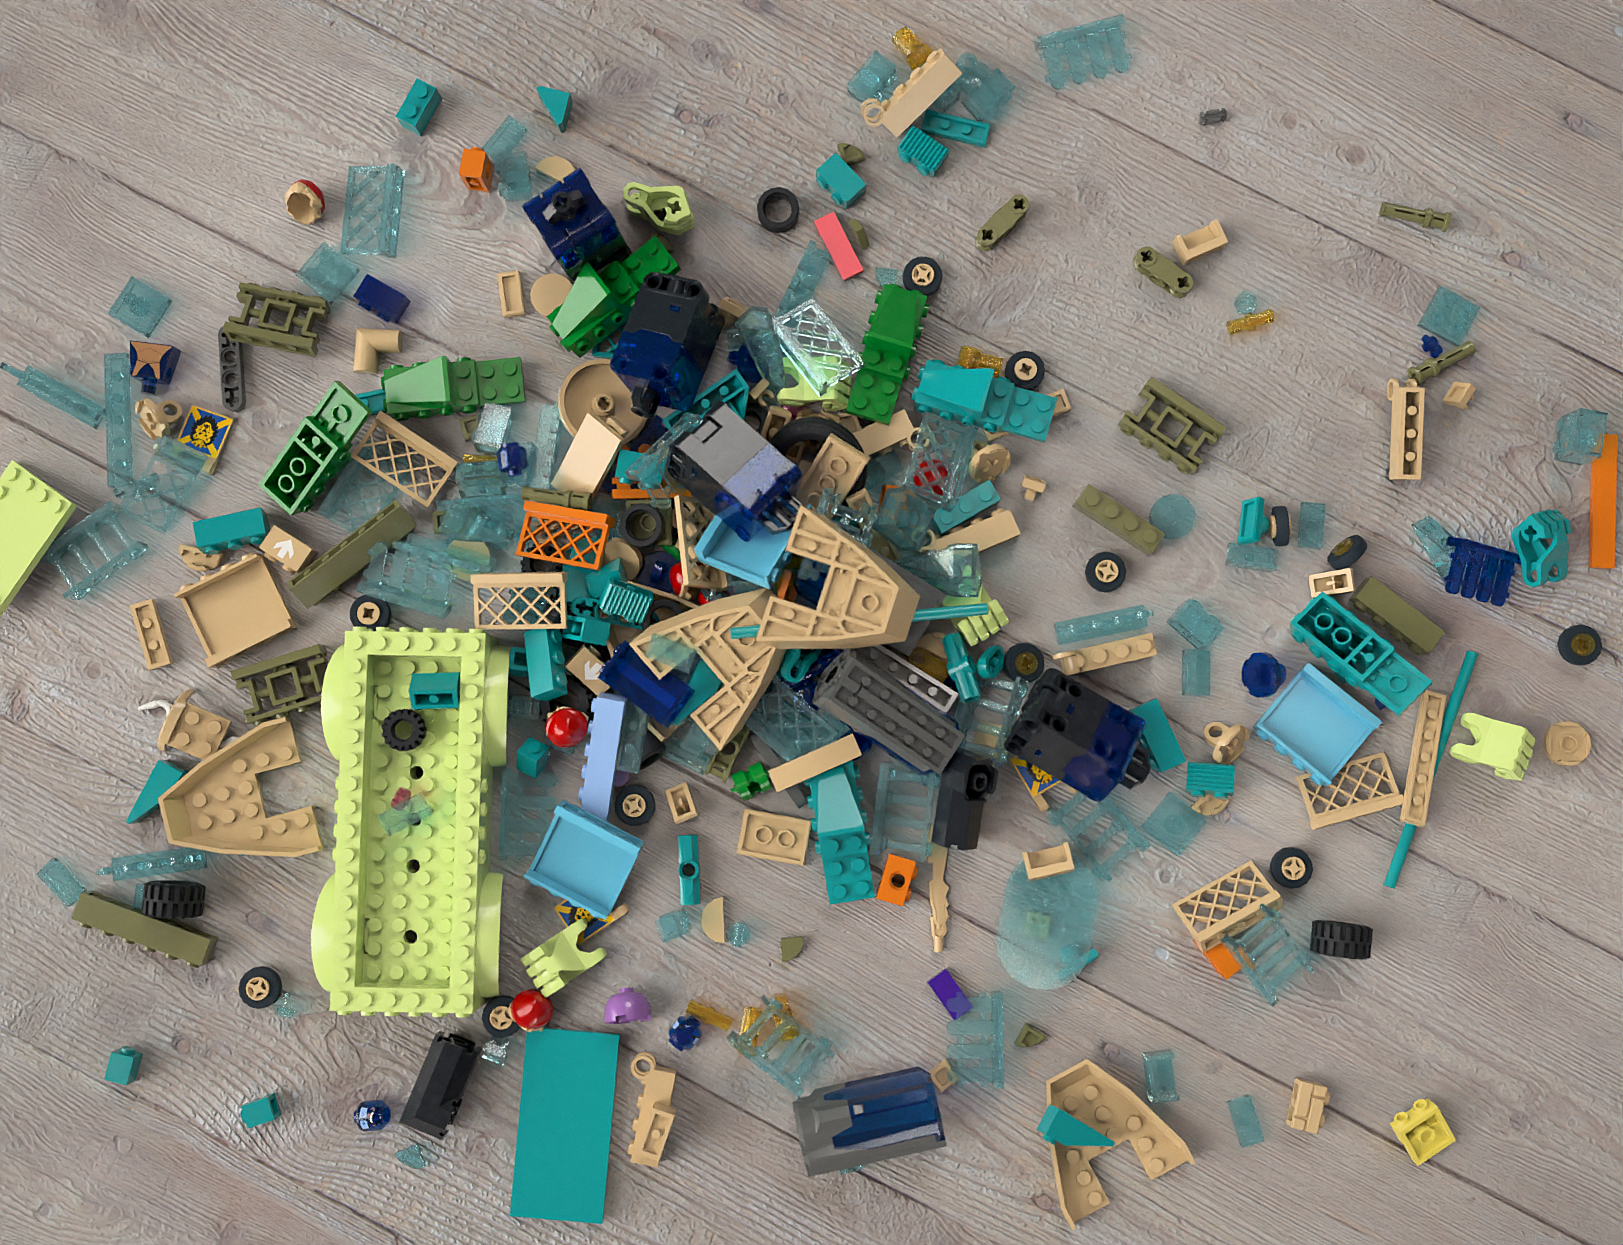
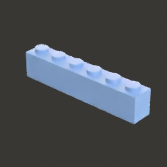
(602, 754)

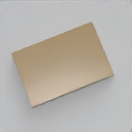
(774, 837)

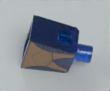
(152, 364)

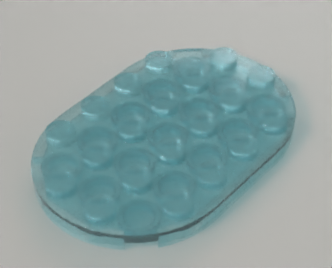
(1047, 926)

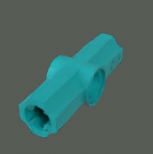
(961, 667)
(689, 885)

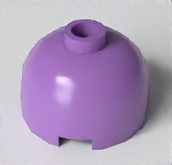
(627, 1007)

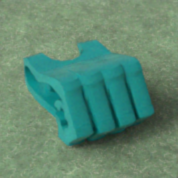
(1534, 550)
(801, 660)

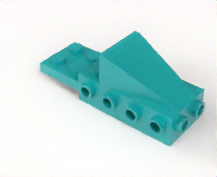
(982, 401)
(1358, 653)
(841, 833)

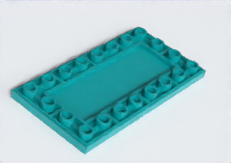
(565, 1125)

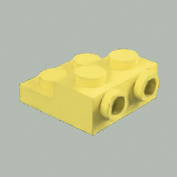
(1422, 1130)

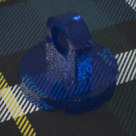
(744, 364)
(656, 571)
(1263, 674)

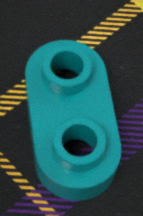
(990, 662)

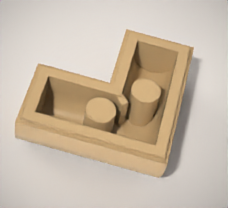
(370, 343)
(775, 420)

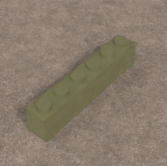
(350, 554)
(152, 932)

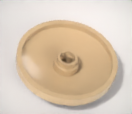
(597, 390)

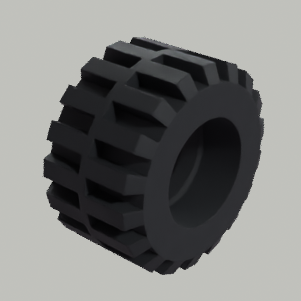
(584, 695)
(173, 899)
(1341, 939)

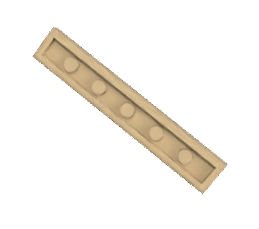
(1423, 758)

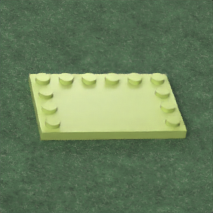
(29, 523)

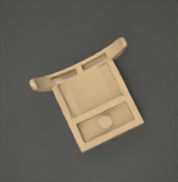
(192, 728)

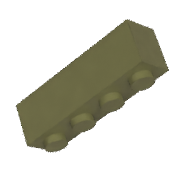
(1118, 520)
(1397, 616)

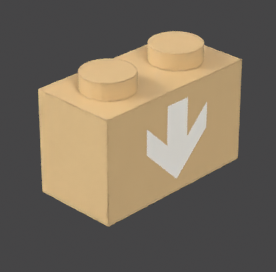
(288, 550)
(586, 666)

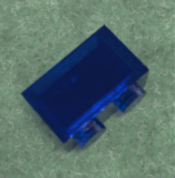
(382, 299)

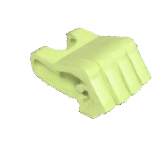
(652, 199)
(803, 393)
(977, 626)
(1496, 745)
(560, 960)

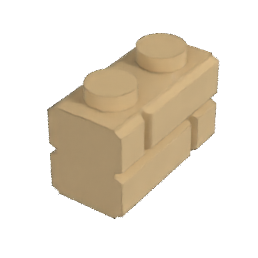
(1307, 1105)

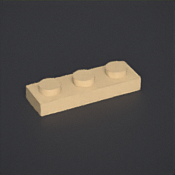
(151, 634)

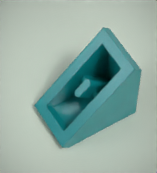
(558, 105)
(597, 580)

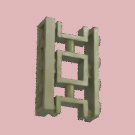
(273, 335)
(1182, 412)
(280, 668)

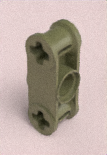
(1002, 222)
(1162, 272)
(725, 761)

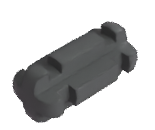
(1212, 116)

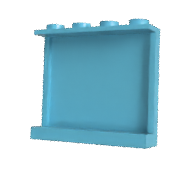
(755, 561)
(1316, 724)
(584, 860)

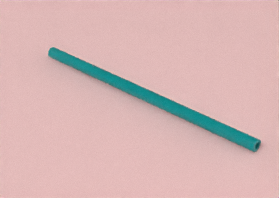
(920, 615)
(1447, 724)

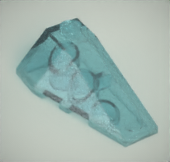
(763, 344)
(950, 570)

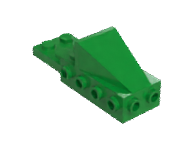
(605, 300)
(887, 352)
(451, 386)
(316, 450)

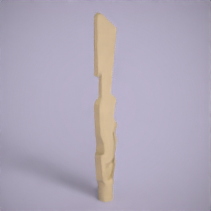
(937, 895)

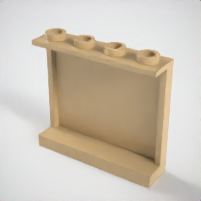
(236, 609)

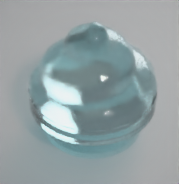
(1245, 302)
(285, 1006)

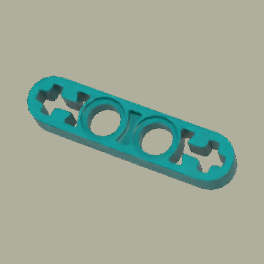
(612, 619)

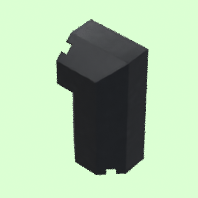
(961, 799)
(441, 1085)

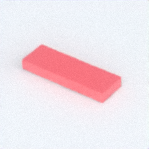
(838, 246)

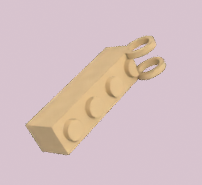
(915, 95)
(1406, 430)
(882, 438)
(985, 533)
(1107, 654)
(658, 1088)

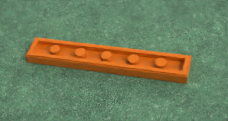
(1603, 506)

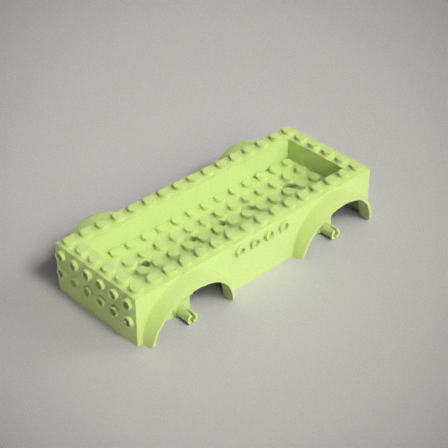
(375, 890)

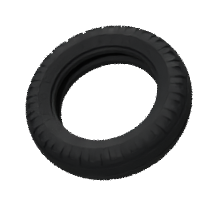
(817, 429)

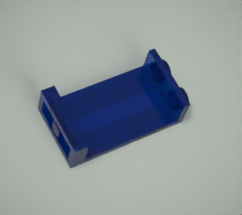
(637, 683)

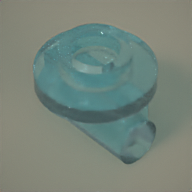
(738, 934)

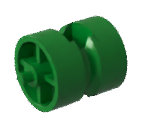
(751, 781)

